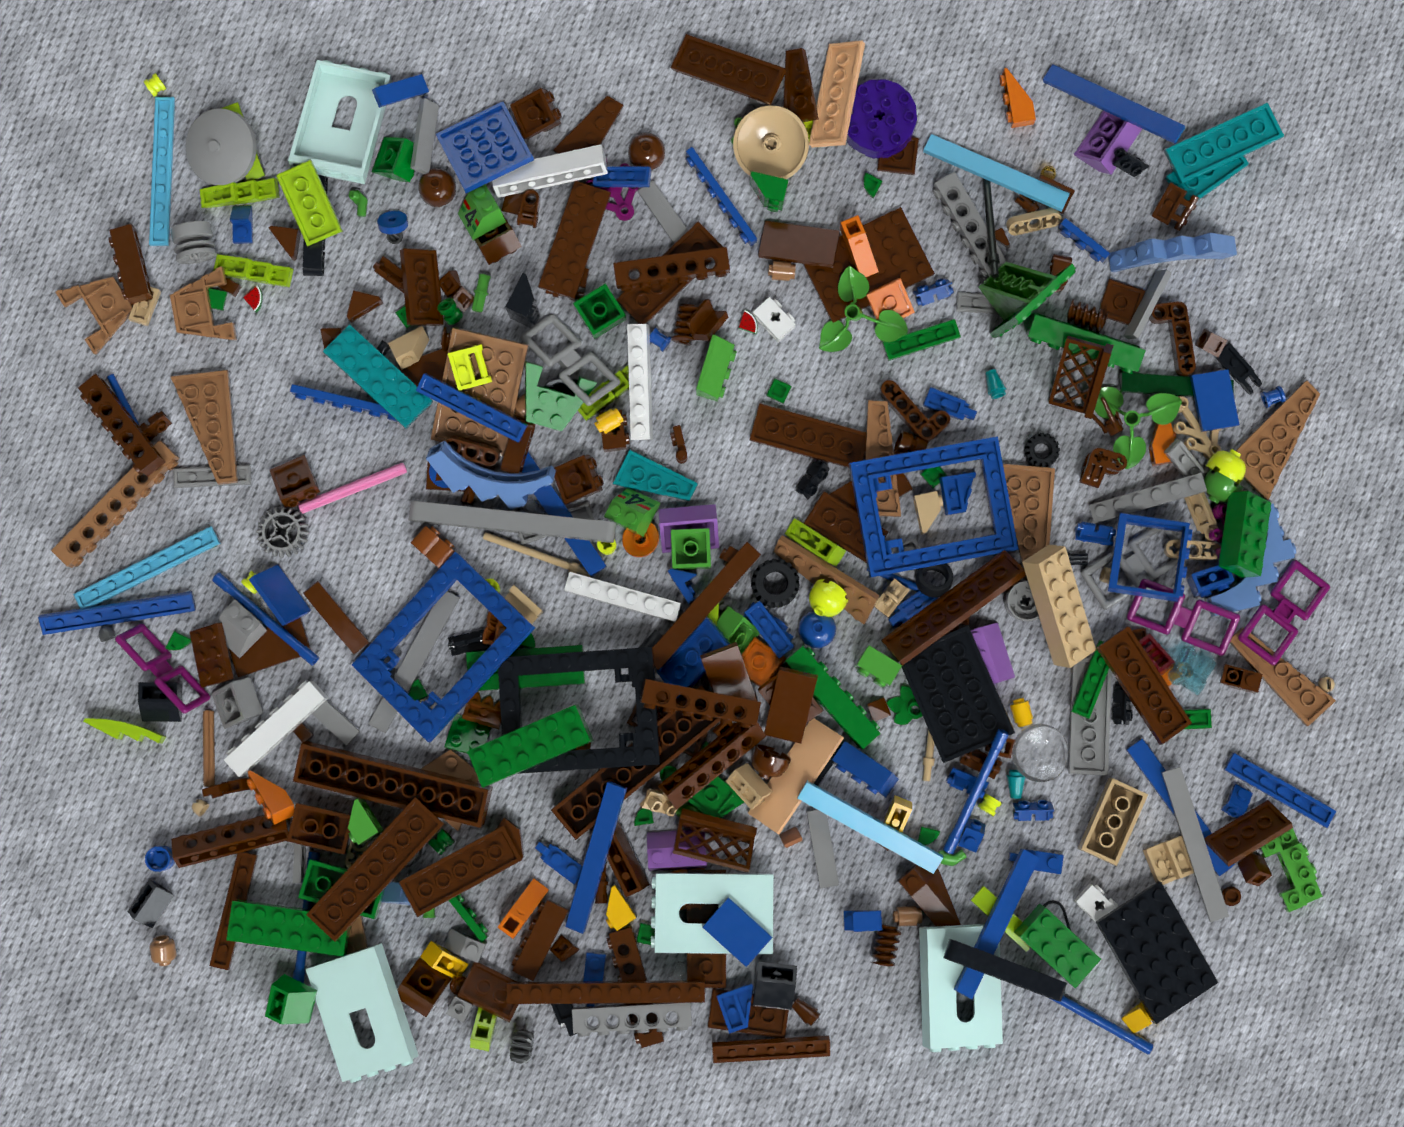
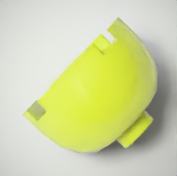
(1228, 464)
(827, 598)

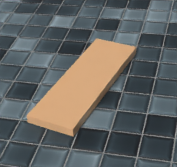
(837, 94)
(806, 764)

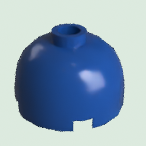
(816, 630)

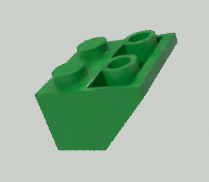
(290, 1001)

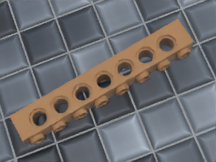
(105, 506)

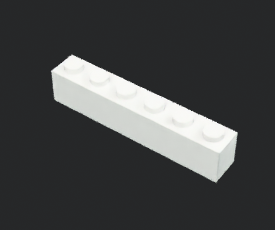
(553, 171)
(640, 382)
(622, 597)
(276, 728)

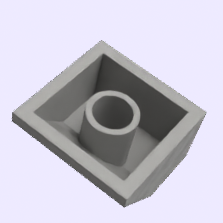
(240, 628)
(237, 702)

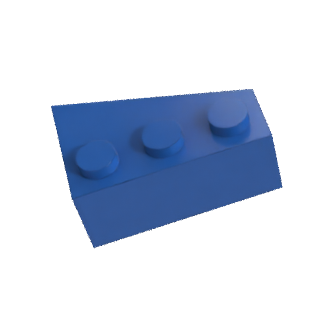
(865, 770)

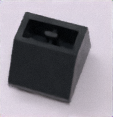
(155, 705)
(774, 985)

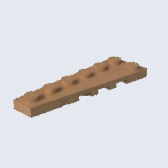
(880, 445)
(860, 598)
(1293, 688)

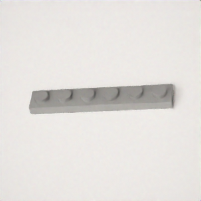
(1148, 498)

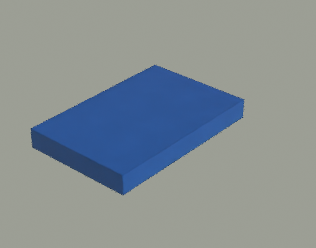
(1214, 400)
(280, 595)
(737, 932)

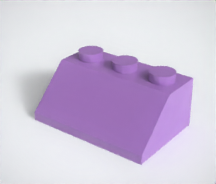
(1103, 139)
(688, 518)
(994, 652)
(661, 855)

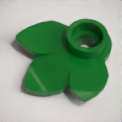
(903, 705)

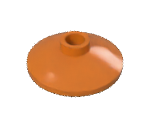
(634, 547)

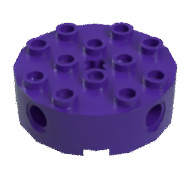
(898, 115)

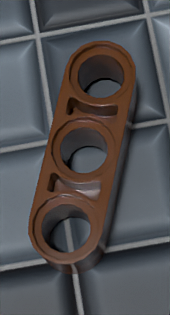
(481, 448)
(517, 452)

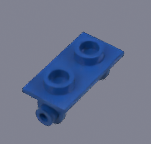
(940, 288)
(1087, 533)
(963, 780)
(1042, 809)

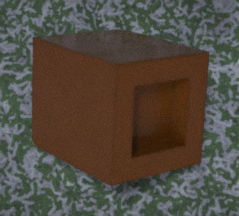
(1254, 869)

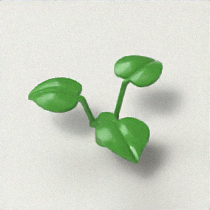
(852, 287)
(1162, 407)

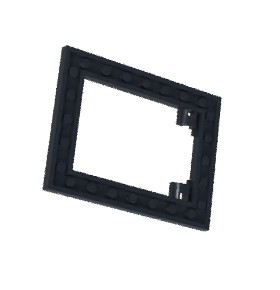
(640, 667)

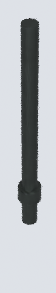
(993, 257)

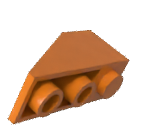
(1019, 104)
(858, 246)
(1161, 439)
(273, 798)
(523, 908)

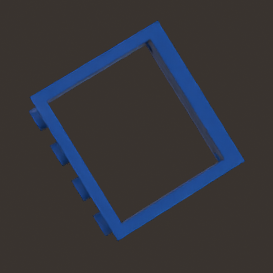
(1150, 522)

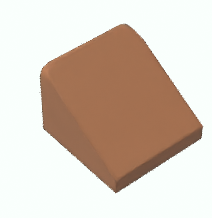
(790, 837)

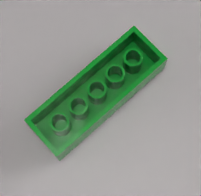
(1055, 334)
(534, 681)
(835, 700)
(530, 745)
(281, 928)

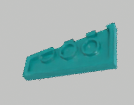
(648, 476)

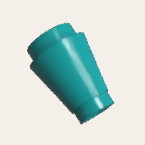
(995, 386)
(1015, 784)

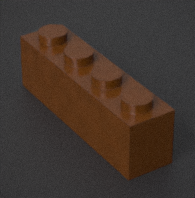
(131, 264)
(625, 864)
(540, 940)

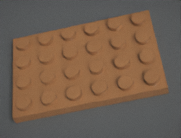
(505, 365)

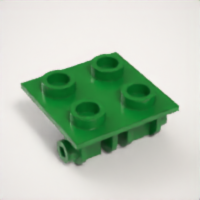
(466, 735)

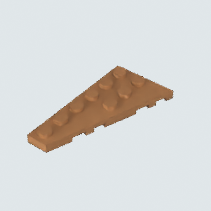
(210, 413)
(1273, 442)
(1031, 506)

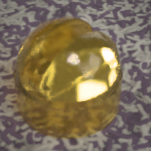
(1049, 175)

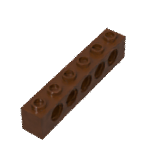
(661, 263)
(91, 391)
(749, 707)
(710, 763)
(228, 840)
(627, 937)

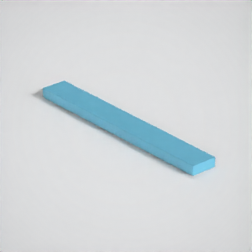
(162, 171)
(996, 172)
(147, 568)
(870, 827)

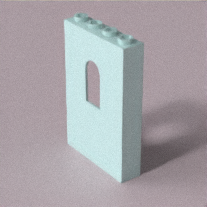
(335, 150)
(673, 890)
(357, 983)
(938, 998)

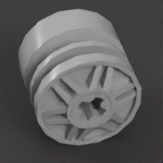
(193, 242)
(1014, 607)

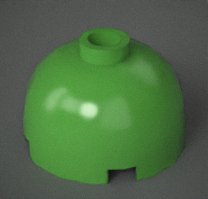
(1220, 486)

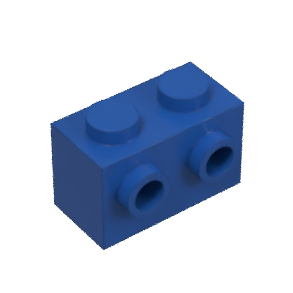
(1209, 580)

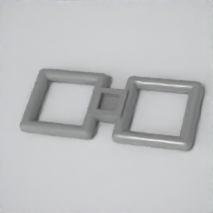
(569, 359)
(1131, 566)

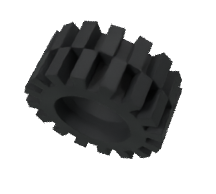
(1041, 439)

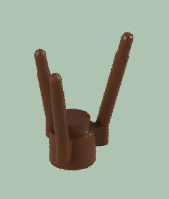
(1113, 425)

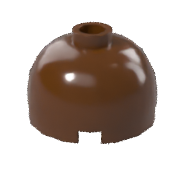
(646, 151)
(437, 187)
(769, 762)

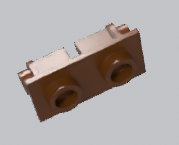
(390, 272)
(158, 424)
(975, 761)

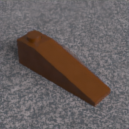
(930, 895)

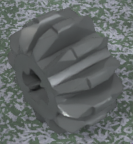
(521, 1046)

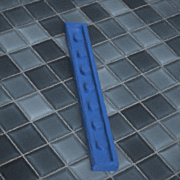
(1114, 104)
(554, 506)
(117, 613)
(1152, 770)
(596, 857)
(999, 918)

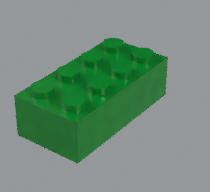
(1245, 534)
(321, 877)
(1057, 945)

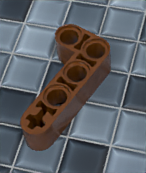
(1177, 339)
(910, 409)

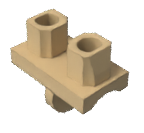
(891, 598)
(657, 802)

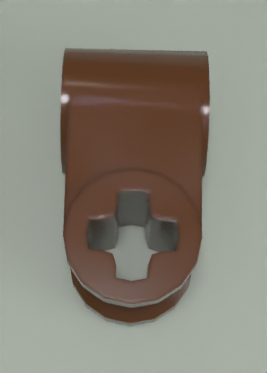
(529, 213)
(1059, 263)

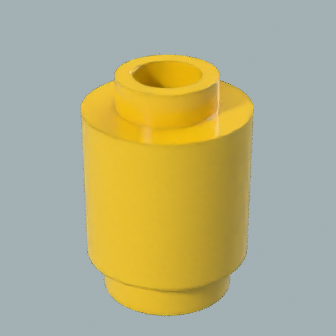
(608, 421)
(1021, 712)

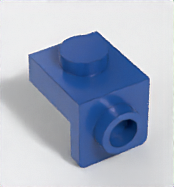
(1237, 802)
(972, 835)

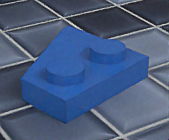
(956, 491)
(736, 1007)

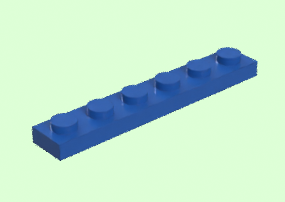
(724, 204)
(339, 401)
(471, 407)
(1279, 790)

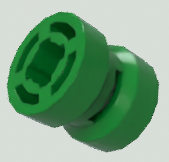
(450, 311)
(666, 772)
(443, 840)

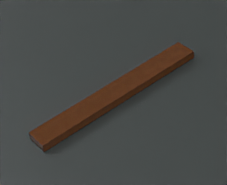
(704, 604)

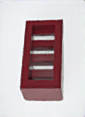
(1159, 650)

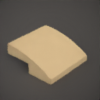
(1168, 860)

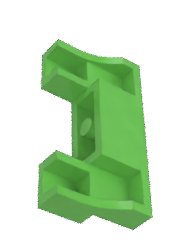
(1296, 868)

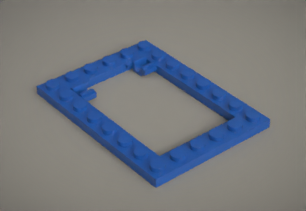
(866, 485)
(376, 671)

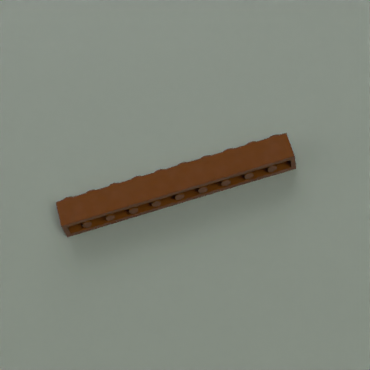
(606, 992)

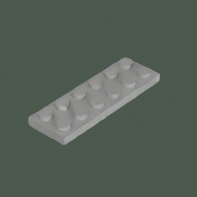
(1090, 736)

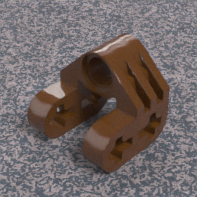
(1093, 471)

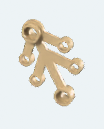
(1208, 444)

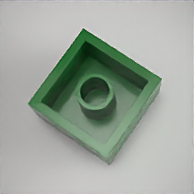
(599, 311)

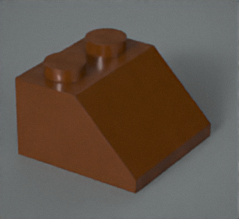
(498, 243)
(422, 987)

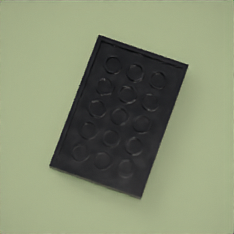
(956, 695)
(1157, 952)

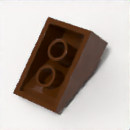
(320, 828)

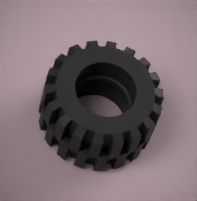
(783, 568)

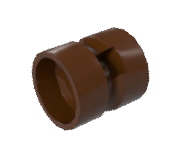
(906, 443)

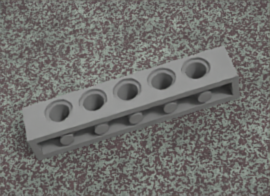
(952, 184)
(581, 1014)

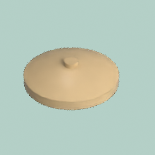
(771, 142)

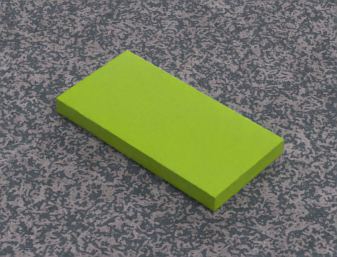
(309, 203)

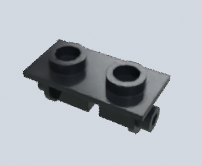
(1129, 163)
(818, 473)
(466, 643)
(1123, 712)

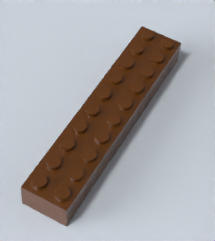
(676, 733)
(391, 783)

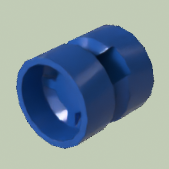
(159, 858)

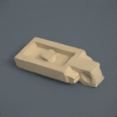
(1201, 514)

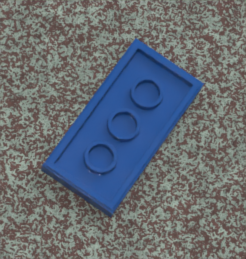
(685, 665)

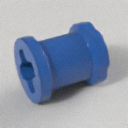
(659, 339)
(1273, 396)

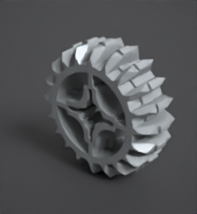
(275, 535)

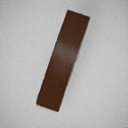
(335, 617)

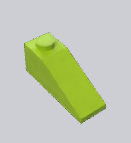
(815, 542)
(483, 1030)

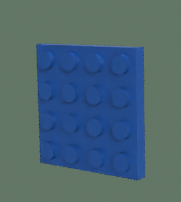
(484, 147)

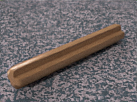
(208, 749)

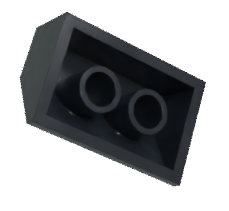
(522, 305)

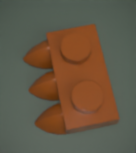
(483, 712)

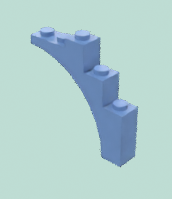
(1177, 248)
(486, 484)
(1244, 593)

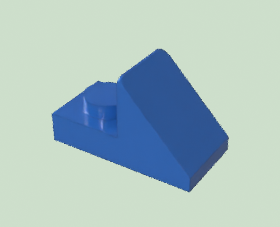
(242, 224)
(680, 579)
(862, 920)

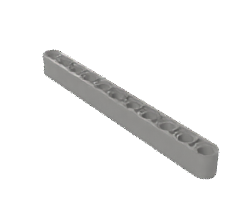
(512, 521)

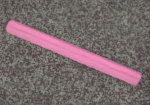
(352, 488)

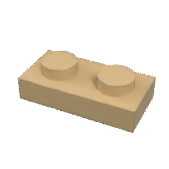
(142, 312)

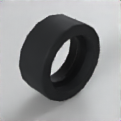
(934, 591)

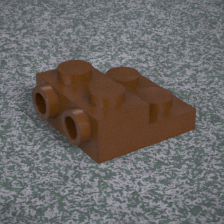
(536, 113)
(578, 479)
(294, 481)

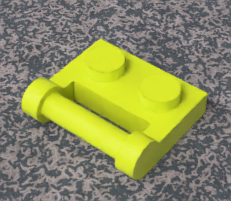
(463, 368)

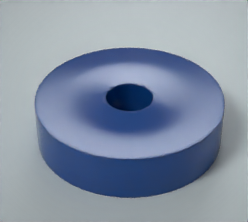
(392, 222)

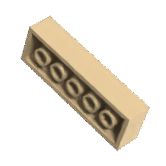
(1059, 605)

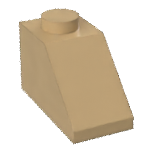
(409, 347)
(927, 509)

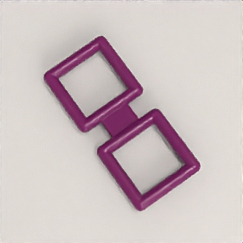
(1284, 612)
(1185, 618)
(162, 668)

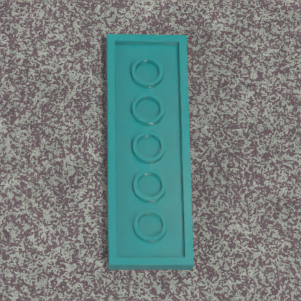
(1224, 143)
(377, 376)

